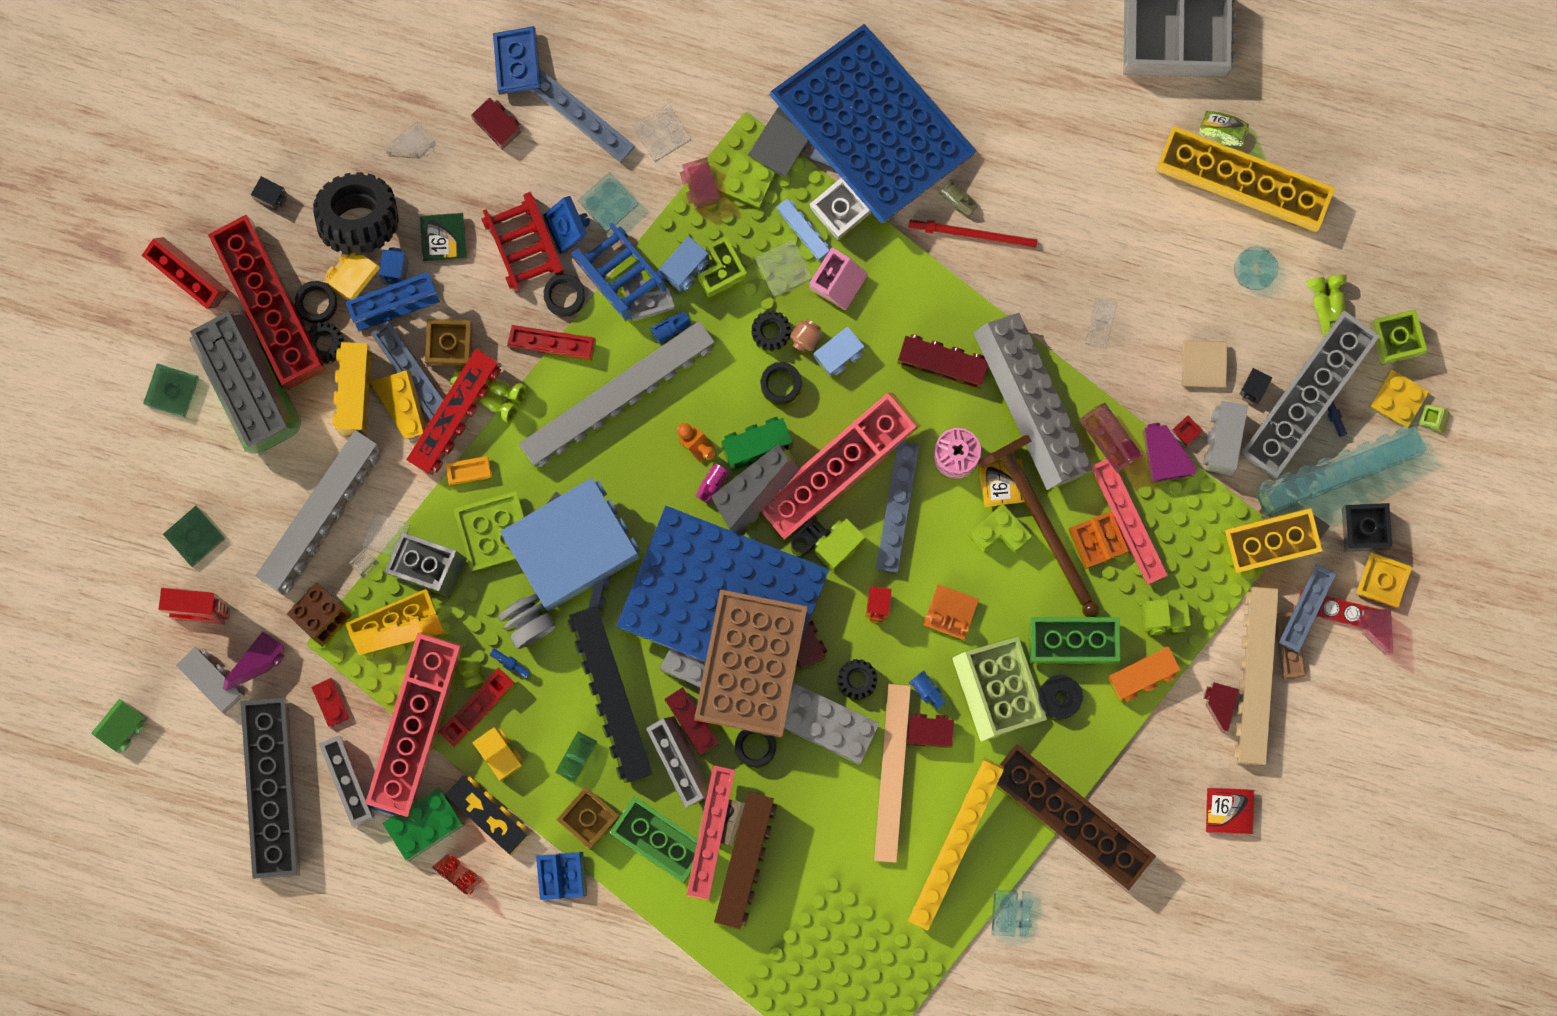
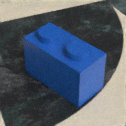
(393, 266)

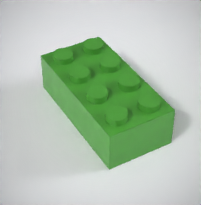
(1074, 640)
(656, 839)

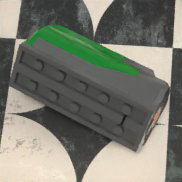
(245, 382)

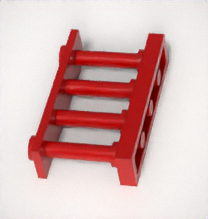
(535, 226)

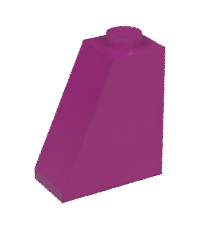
(1165, 455)

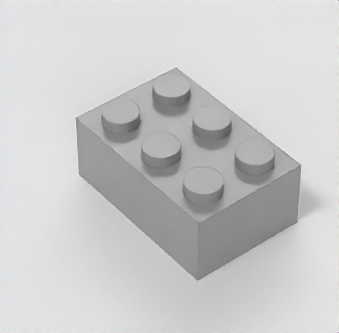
(1225, 438)

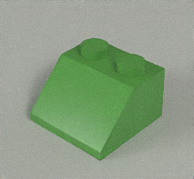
(119, 726)

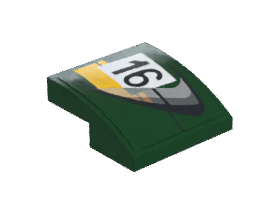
(443, 236)

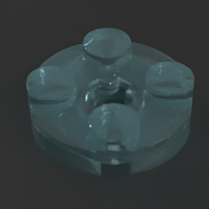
(1247, 277)

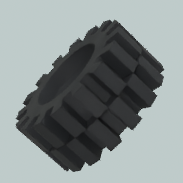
(780, 321)
(329, 330)
(847, 688)

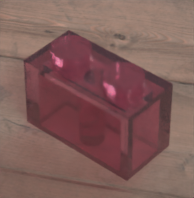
(700, 183)

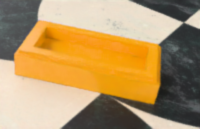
(468, 470)

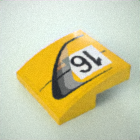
(998, 485)

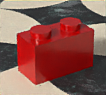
(878, 604)

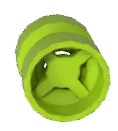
(471, 675)

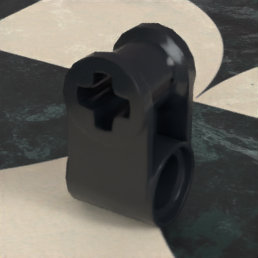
(810, 534)

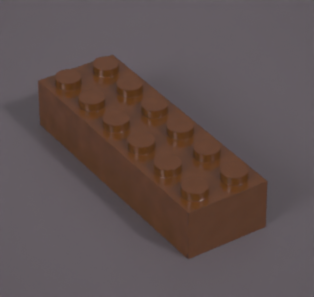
(744, 861)

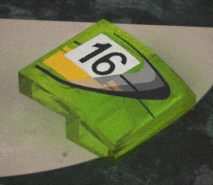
(1229, 128)

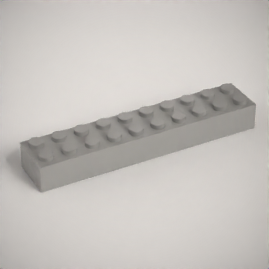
(807, 713)

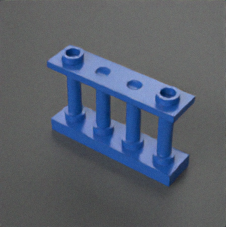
(611, 289)
(392, 301)

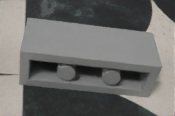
(209, 679)

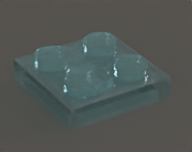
(608, 202)

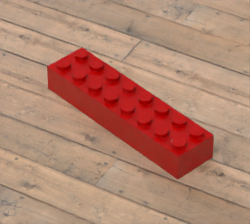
(267, 302)

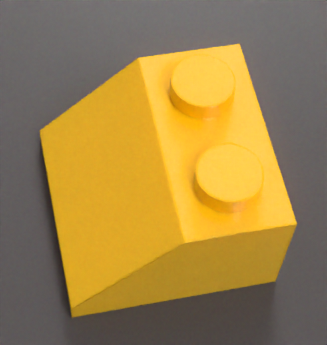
(350, 275)

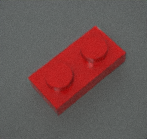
(330, 702)

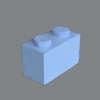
(838, 352)

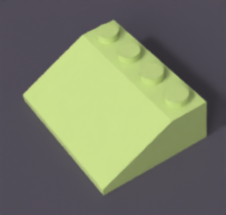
(999, 688)

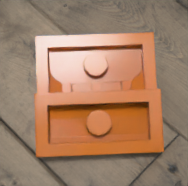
(1098, 540)

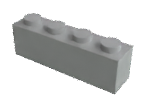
(679, 761)
(346, 781)

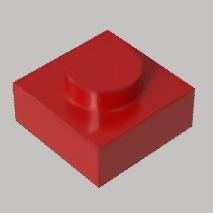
(1187, 430)

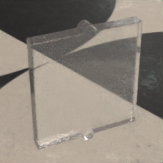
(384, 534)

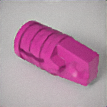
(712, 483)

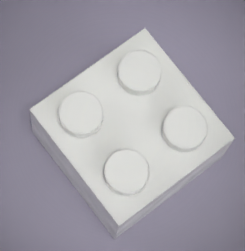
(839, 209)

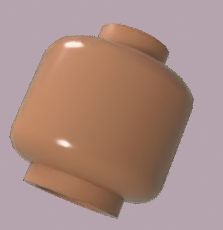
(806, 335)

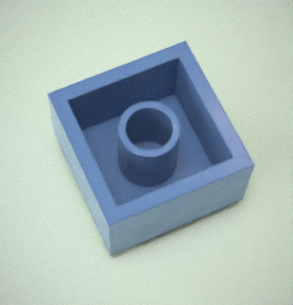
(685, 265)

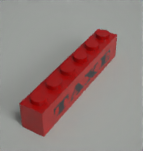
(454, 412)

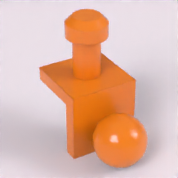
(695, 442)

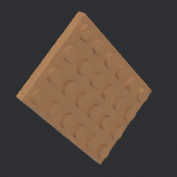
(750, 663)

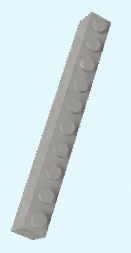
(617, 394)

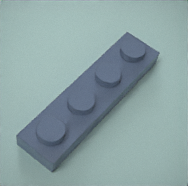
(1307, 608)

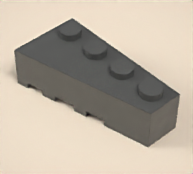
(754, 488)

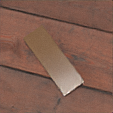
(1291, 661)

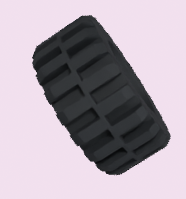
(351, 193)

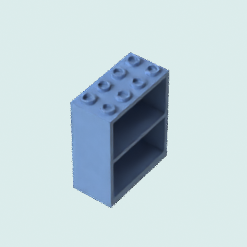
(571, 544)

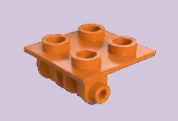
(951, 612)

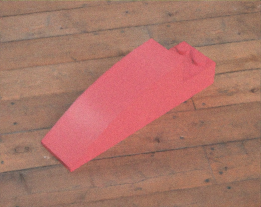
(841, 464)
(414, 724)

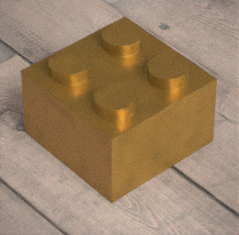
(448, 343)
(588, 818)

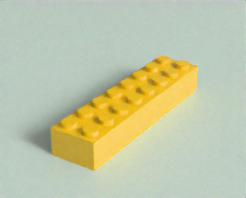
(1245, 179)

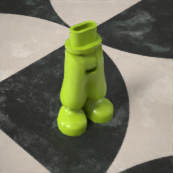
(1328, 307)
(499, 390)

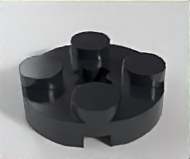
(1053, 707)

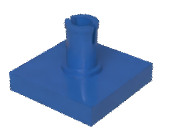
(566, 224)

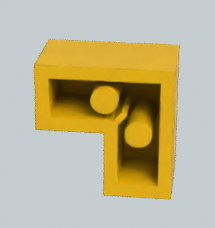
(497, 753)

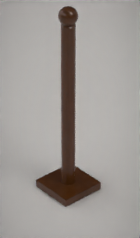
(1089, 608)

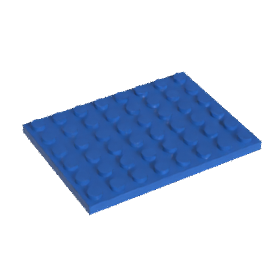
(872, 123)
(688, 567)

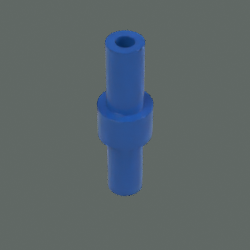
(510, 663)

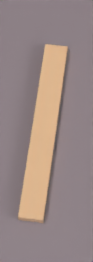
(892, 773)

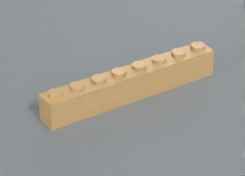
(1257, 676)

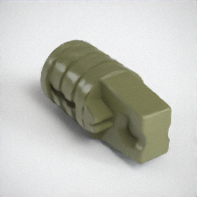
(958, 198)

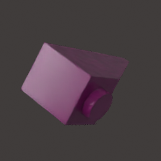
(256, 661)

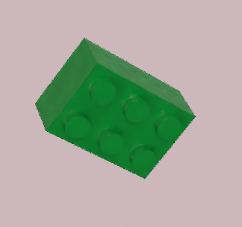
(755, 442)
(427, 824)

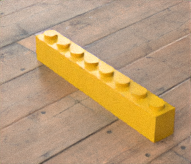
(956, 843)

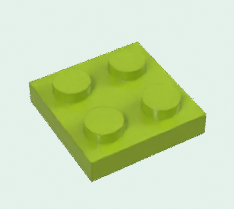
(747, 180)

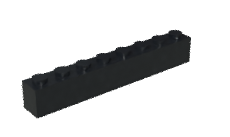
(610, 695)

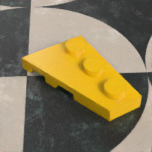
(401, 402)

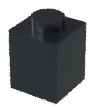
(269, 193)
(1255, 386)

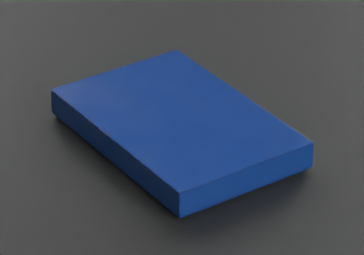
(516, 60)

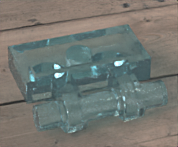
(1005, 912)

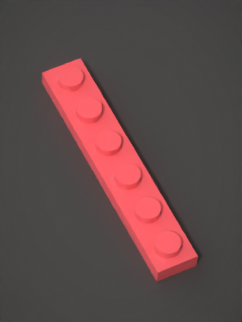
(1129, 522)
(710, 833)

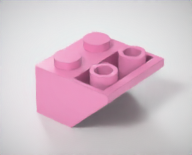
(838, 279)

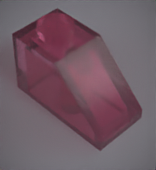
(1377, 628)

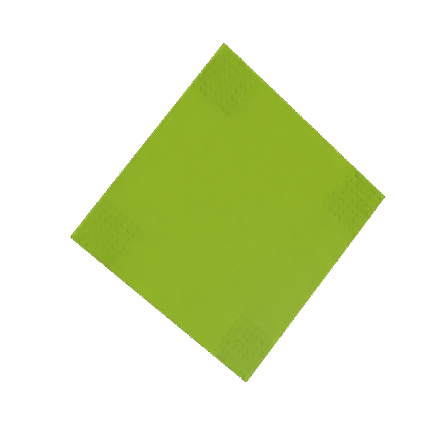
(824, 916)

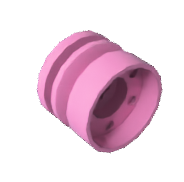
(959, 465)

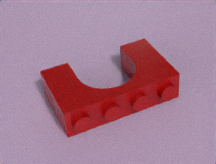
(193, 606)

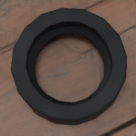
(315, 285)
(565, 311)
(781, 366)
(754, 762)

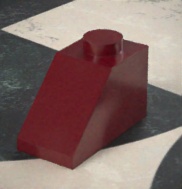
(1221, 704)

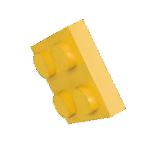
(1399, 399)
(1383, 580)

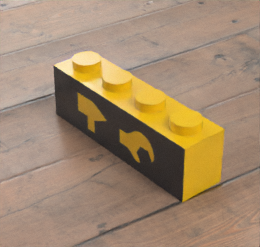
(486, 815)

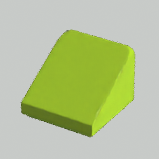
(1434, 417)

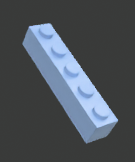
(803, 229)

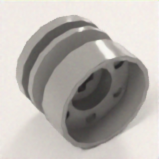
(525, 619)

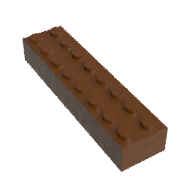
(1073, 818)

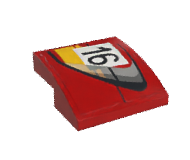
(1230, 811)

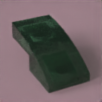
(576, 757)

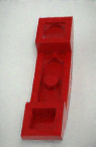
(477, 707)

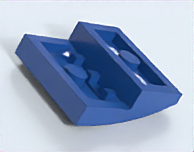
(561, 875)

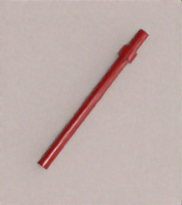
(931, 227)

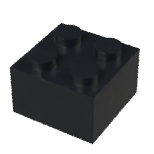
(1367, 527)

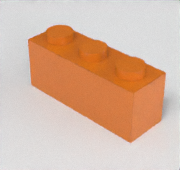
(1144, 674)

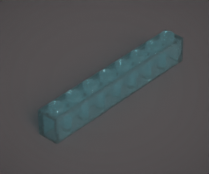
(1340, 471)

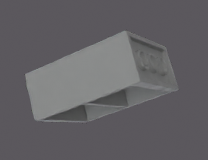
(1178, 37)

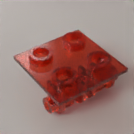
(451, 869)

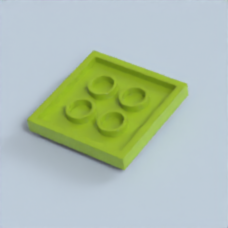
(481, 528)

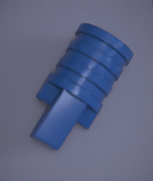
(670, 327)
(927, 690)

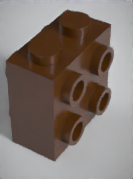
(319, 614)

